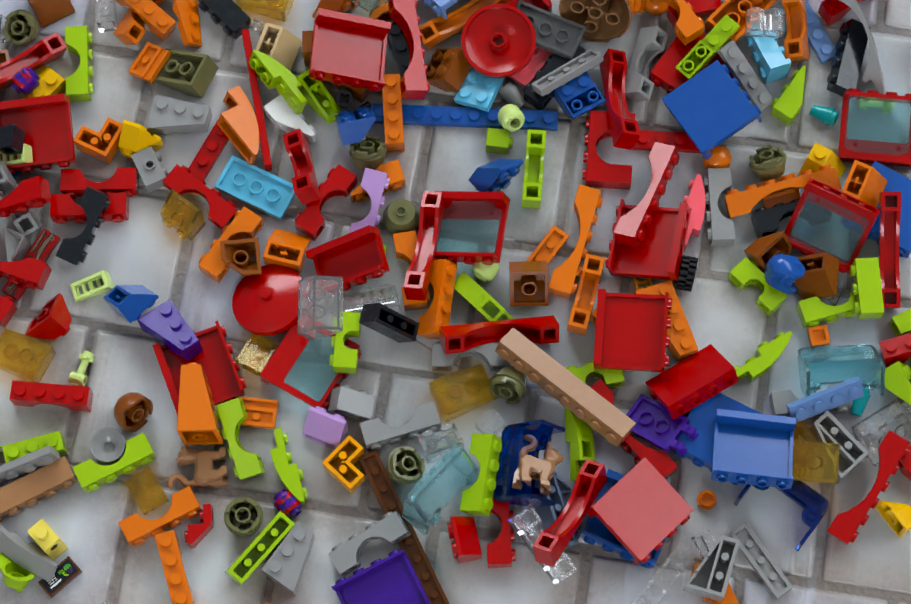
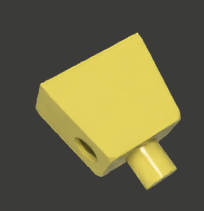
(46, 539)

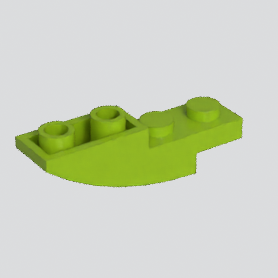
(707, 48)
(278, 77)
(480, 299)
(767, 356)
(581, 442)
(289, 474)

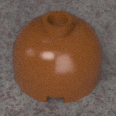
(132, 410)

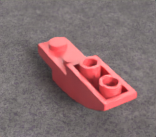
(696, 204)

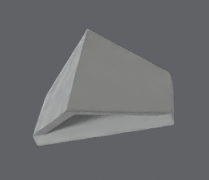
(16, 245)

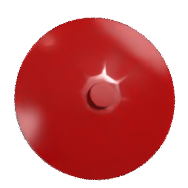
(498, 40)
(267, 301)

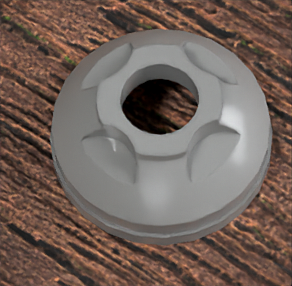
(105, 436)

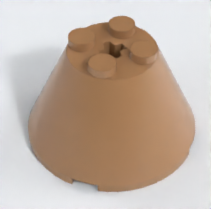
(602, 17)

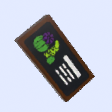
(64, 574)

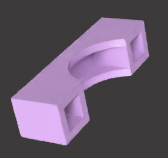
(373, 183)

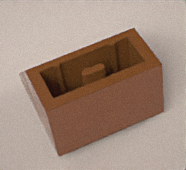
(447, 69)
(820, 276)

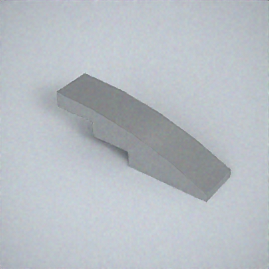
(27, 555)

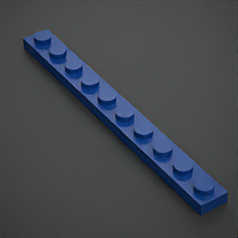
(467, 117)

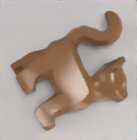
(535, 468)
(204, 472)

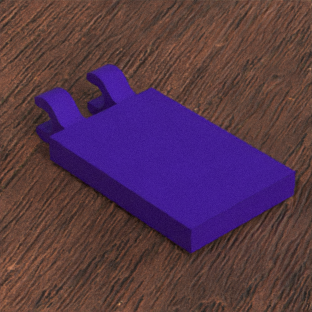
(657, 426)

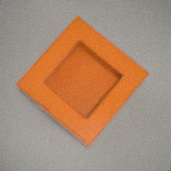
(818, 336)

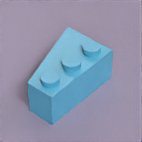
(769, 58)

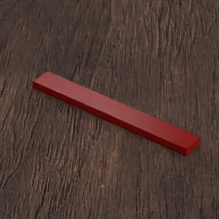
(257, 102)

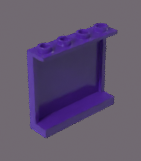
(383, 582)

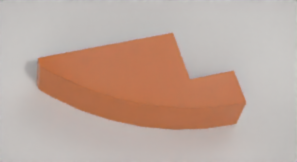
(240, 124)

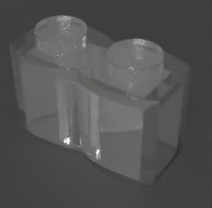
(764, 22)

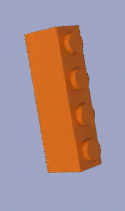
(736, 10)

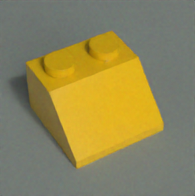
(49, 83)

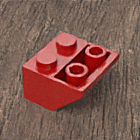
(465, 537)

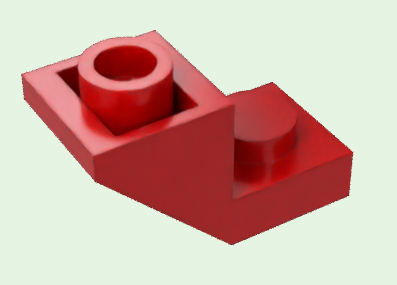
(197, 532)

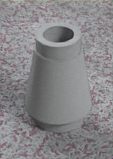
(512, 95)

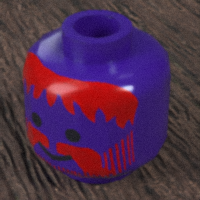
(25, 81)
(287, 503)

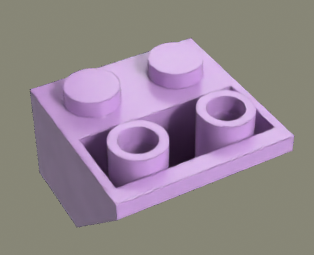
(325, 428)

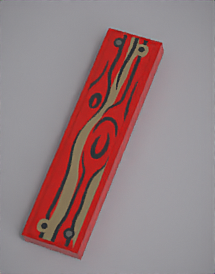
(40, 251)

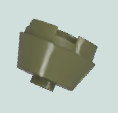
(21, 28)
(368, 153)
(768, 163)
(401, 216)
(509, 384)
(405, 465)
(243, 516)

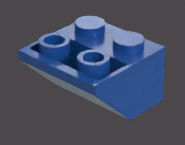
(578, 96)
(354, 124)
(495, 175)
(130, 300)

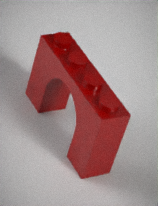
(598, 172)

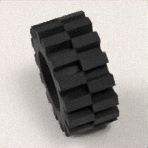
(687, 273)

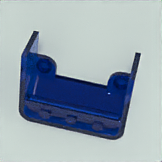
(508, 461)
(814, 504)

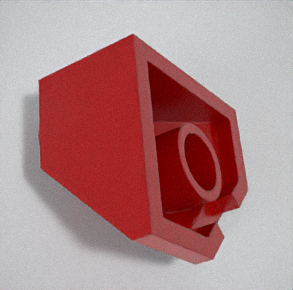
(52, 321)

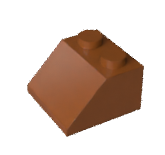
(51, 10)
(529, 283)

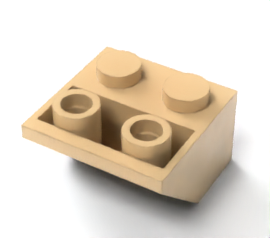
(279, 44)

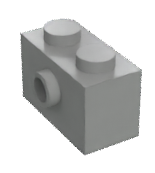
(149, 168)
(351, 403)

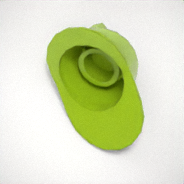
(13, 574)

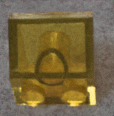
(182, 216)
(815, 461)

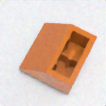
(864, 183)
(286, 249)

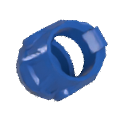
(782, 272)

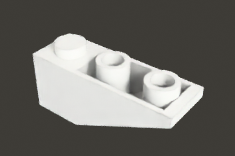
(286, 119)

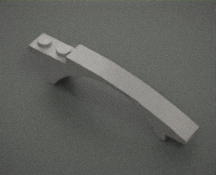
(873, 69)

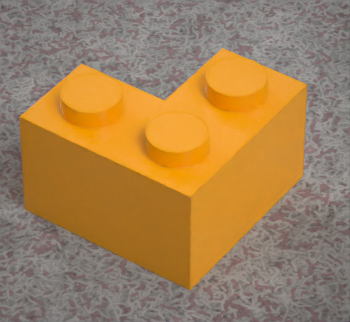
(341, 464)

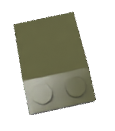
(187, 72)

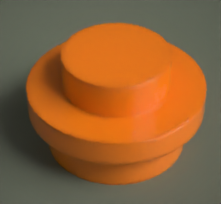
(706, 499)

